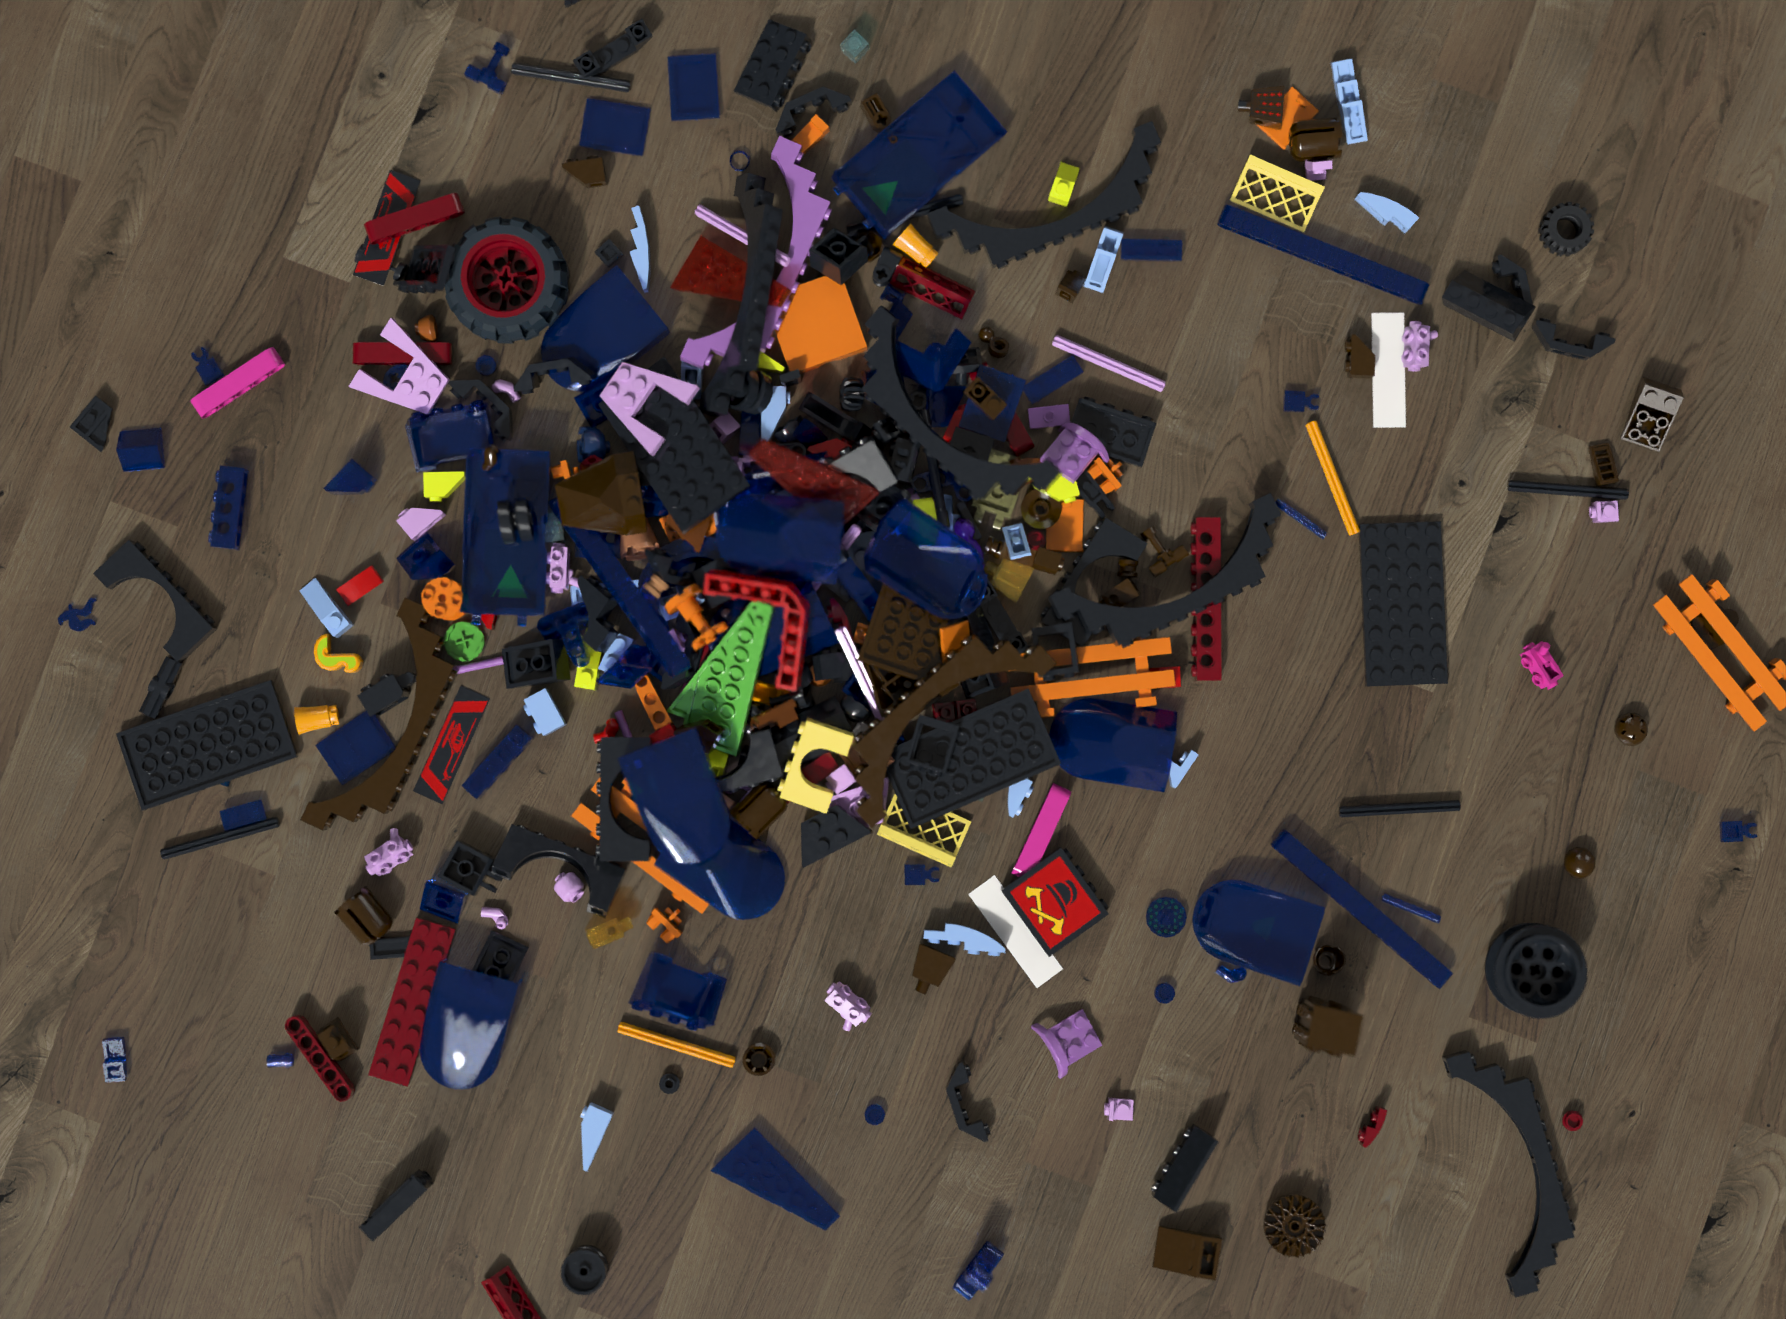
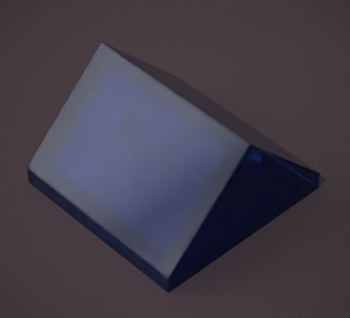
(589, 401)
(140, 449)
(443, 901)

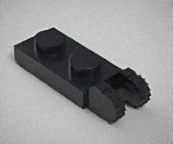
(1092, 493)

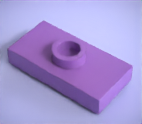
(1048, 416)

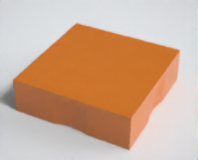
(819, 326)

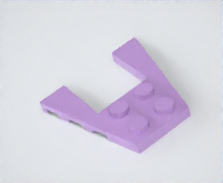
(419, 385)
(630, 390)

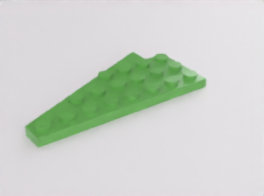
(728, 678)

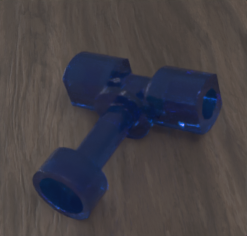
(487, 75)

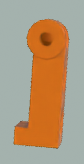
(811, 133)
(653, 703)

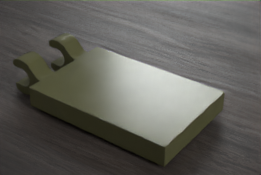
(997, 501)

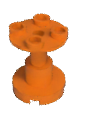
(443, 599)
(691, 610)

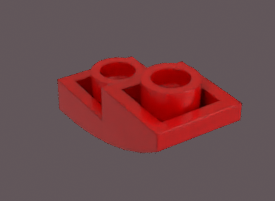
(360, 585)

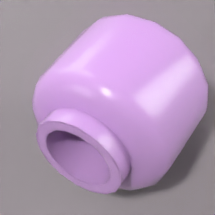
(569, 887)

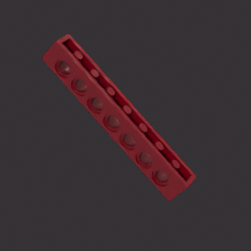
(1212, 527)

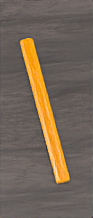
(1332, 477)
(676, 1044)

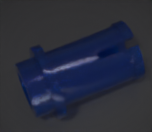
(280, 1060)

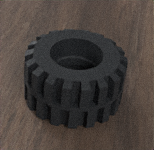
(1580, 221)

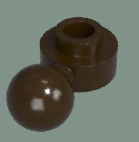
(998, 346)

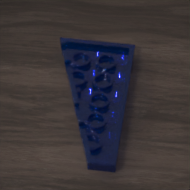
(766, 1173)

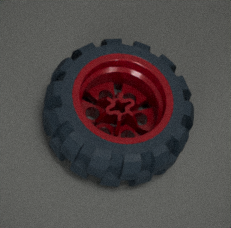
(493, 243)

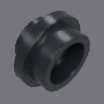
(676, 1083)

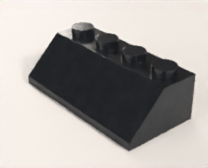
(1487, 305)
(986, 682)
(825, 712)
(1184, 1167)

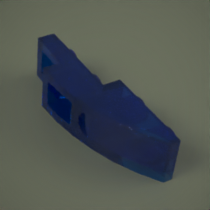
(858, 587)

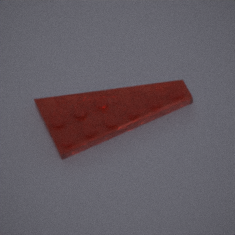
(720, 274)
(811, 479)

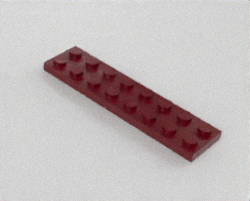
(405, 1017)

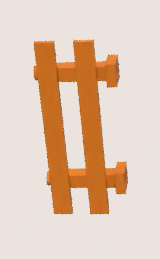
(1764, 679)
(1142, 681)
(622, 803)

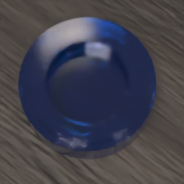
(486, 365)
(1164, 993)
(874, 1114)

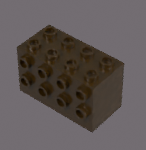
(1327, 1027)

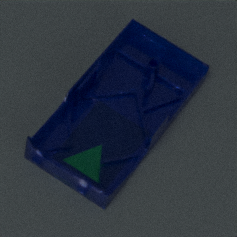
(933, 147)
(497, 575)

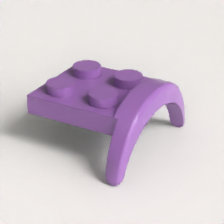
(1074, 450)
(1069, 1040)

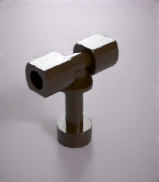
(1165, 557)

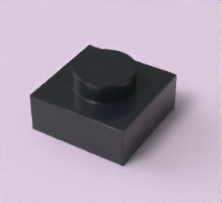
(608, 253)

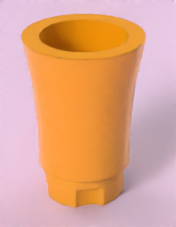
(916, 246)
(315, 717)

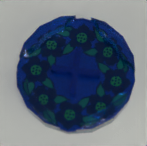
(1166, 917)

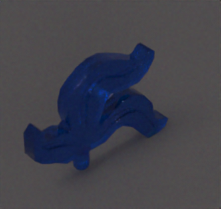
(74, 622)

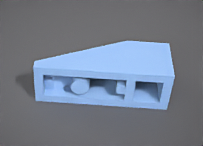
(774, 412)
(326, 608)
(593, 1129)

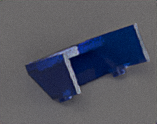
(938, 361)

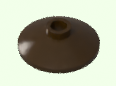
(1037, 520)

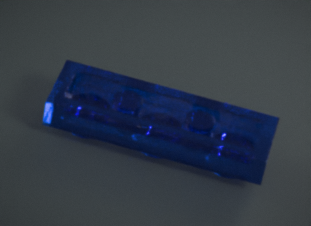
(1151, 250)
(1052, 380)

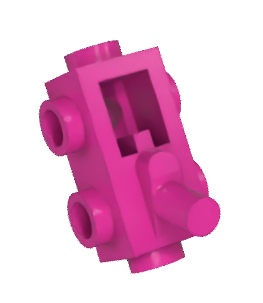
(1541, 665)

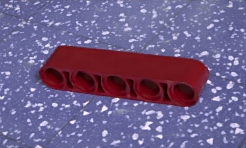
(414, 218)
(389, 354)
(1017, 435)
(310, 1054)

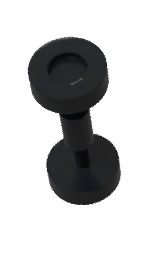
(399, 272)

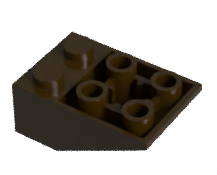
(1652, 414)
(1187, 1252)

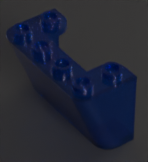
(448, 433)
(677, 993)

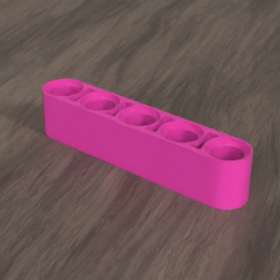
(237, 382)
(1042, 829)

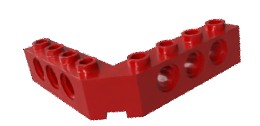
(781, 594)

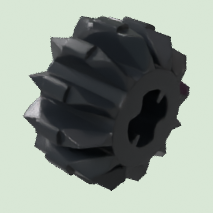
(851, 394)

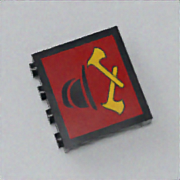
(1055, 901)

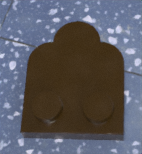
(1707, 632)

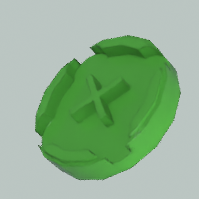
(464, 641)

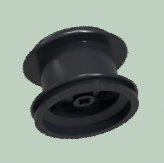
(1562, 990)

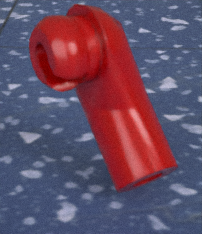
(609, 731)

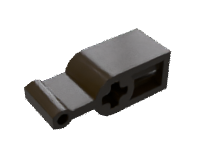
(875, 110)

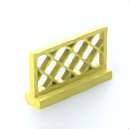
(1285, 177)
(921, 845)

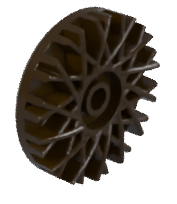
(1301, 1239)

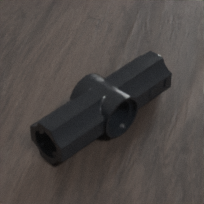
(161, 687)

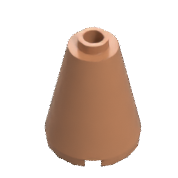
(634, 545)

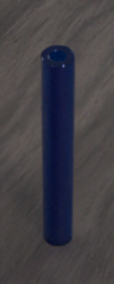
(1301, 519)
(1411, 908)

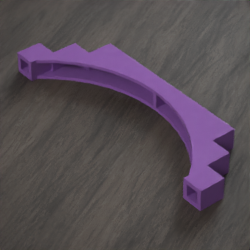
(808, 218)

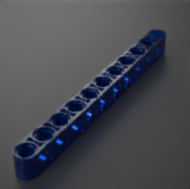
(1323, 254)
(628, 597)
(1361, 909)

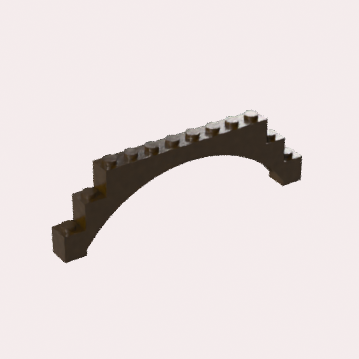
(961, 664)
(431, 687)

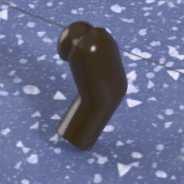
(490, 457)

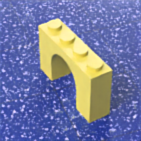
(813, 736)

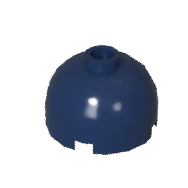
(591, 443)

